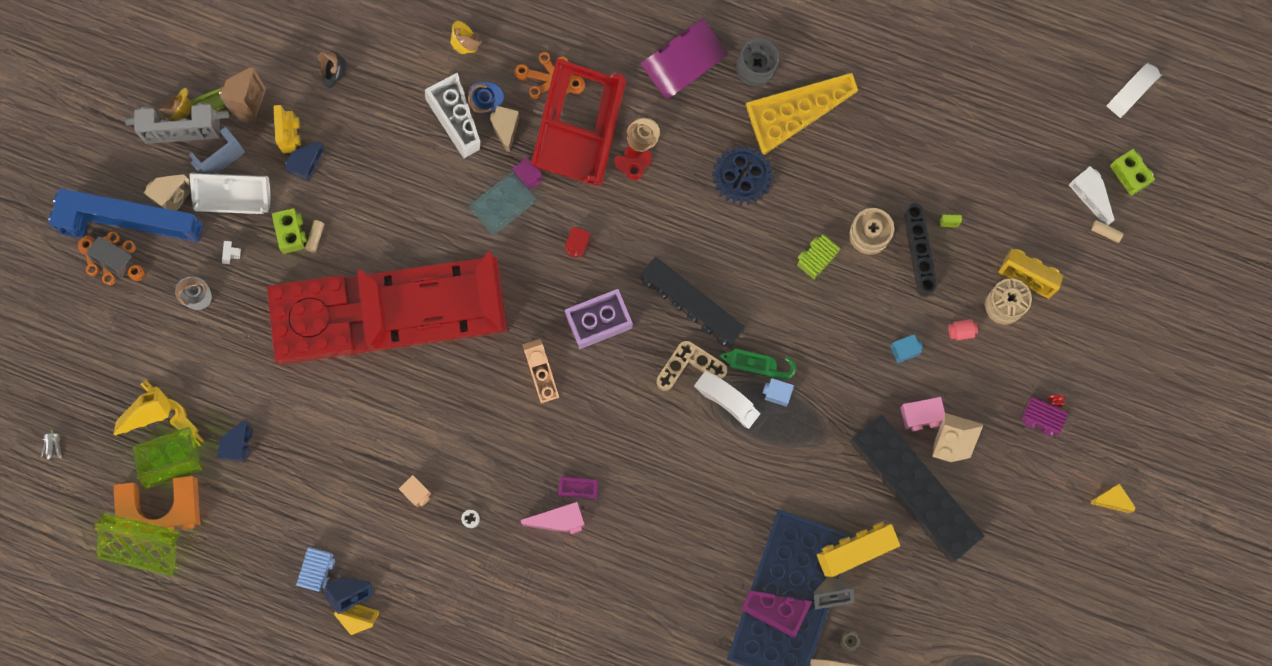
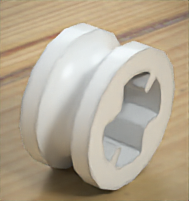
(468, 513)

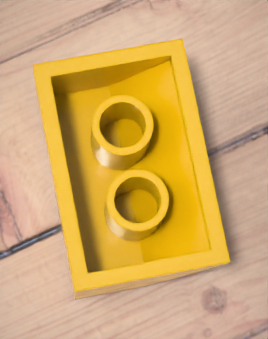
(1031, 272)

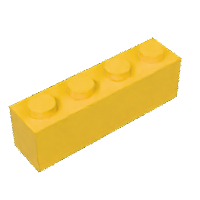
(858, 549)

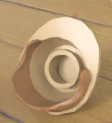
(643, 134)

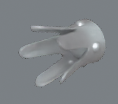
(49, 440)

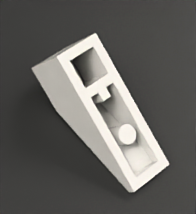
(1092, 192)

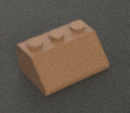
(243, 94)

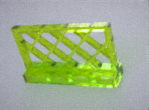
(138, 533)

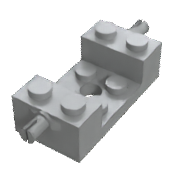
(152, 129)

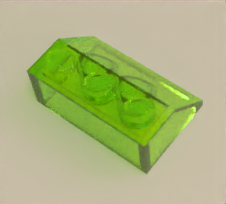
(166, 458)

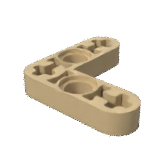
(691, 359)

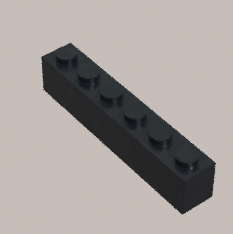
(692, 302)

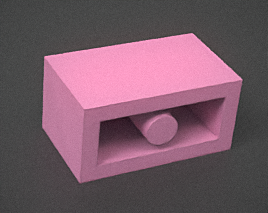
(922, 414)

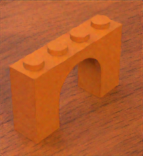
(182, 514)

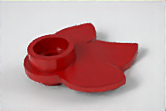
(633, 160)

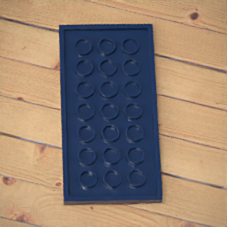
(786, 570)

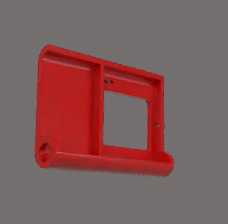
(571, 149)

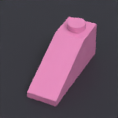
(561, 519)

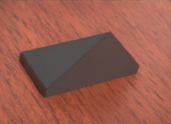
(833, 593)

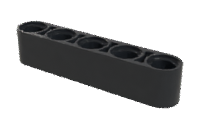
(916, 257)

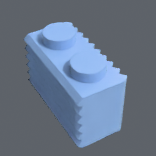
(315, 569)

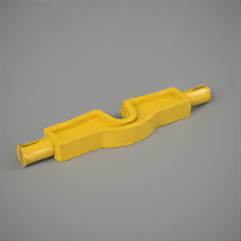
(180, 418)

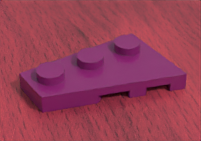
(777, 611)

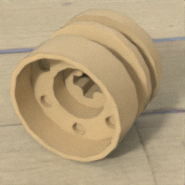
(1002, 310)

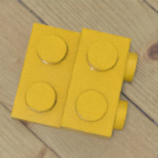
(286, 130)

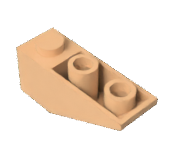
(540, 370)

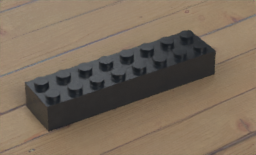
(917, 489)

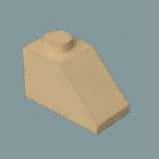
(505, 125)

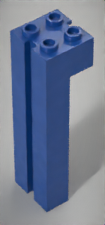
(75, 209)

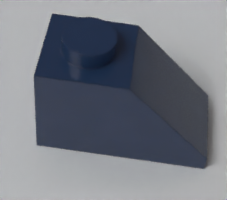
(304, 160)
(347, 593)

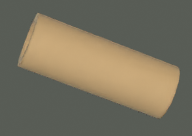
(1107, 231)
(314, 236)

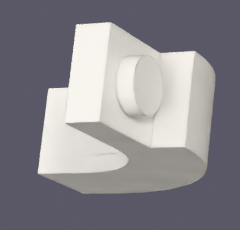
(1134, 89)
(728, 397)

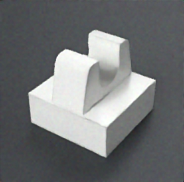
(230, 252)

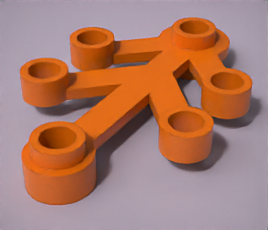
(547, 77)
(137, 277)

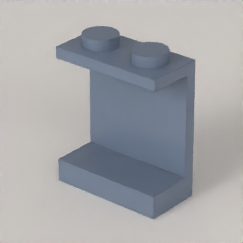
(222, 157)

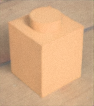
(415, 491)

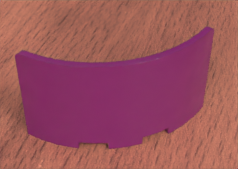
(685, 59)

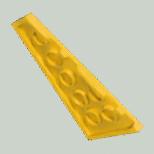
(789, 112)

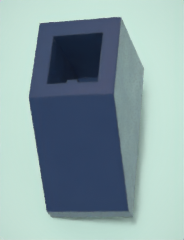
(234, 444)

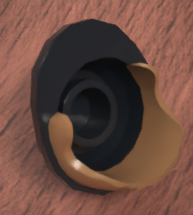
(332, 67)

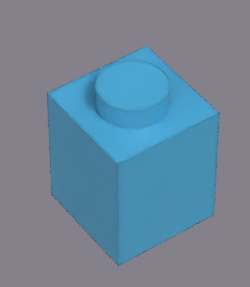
(906, 348)

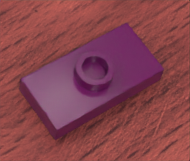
(578, 487)

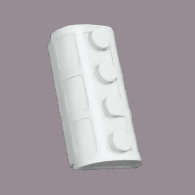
(230, 193)

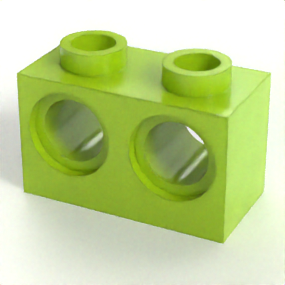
(1127, 175)
(284, 232)

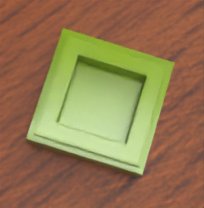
(950, 220)

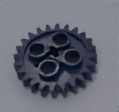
(756, 183)

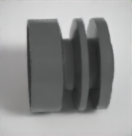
(760, 53)

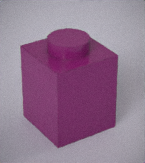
(528, 174)

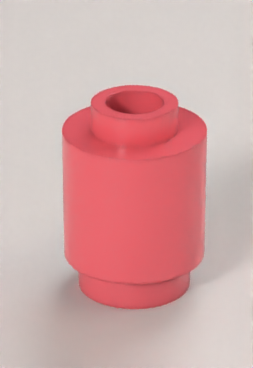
(963, 329)

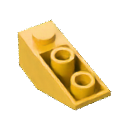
(145, 410)

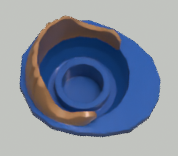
(485, 97)

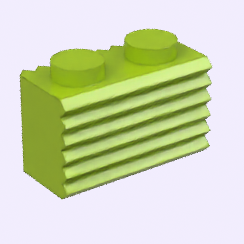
(818, 256)

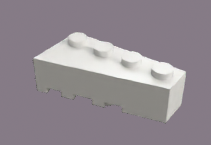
(453, 112)

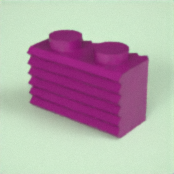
(1043, 416)

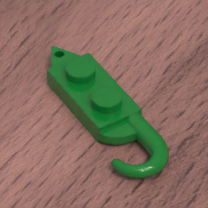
(757, 364)

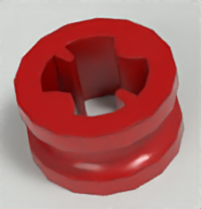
(1057, 400)

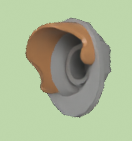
(193, 293)

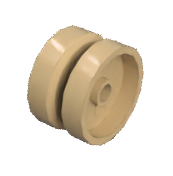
(867, 221)

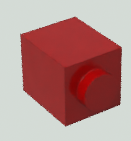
(577, 242)

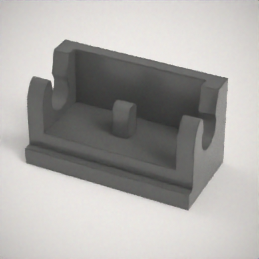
(109, 257)

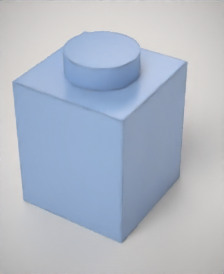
(778, 392)

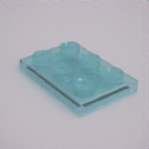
(502, 203)

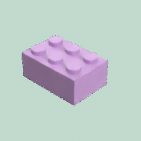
(598, 319)

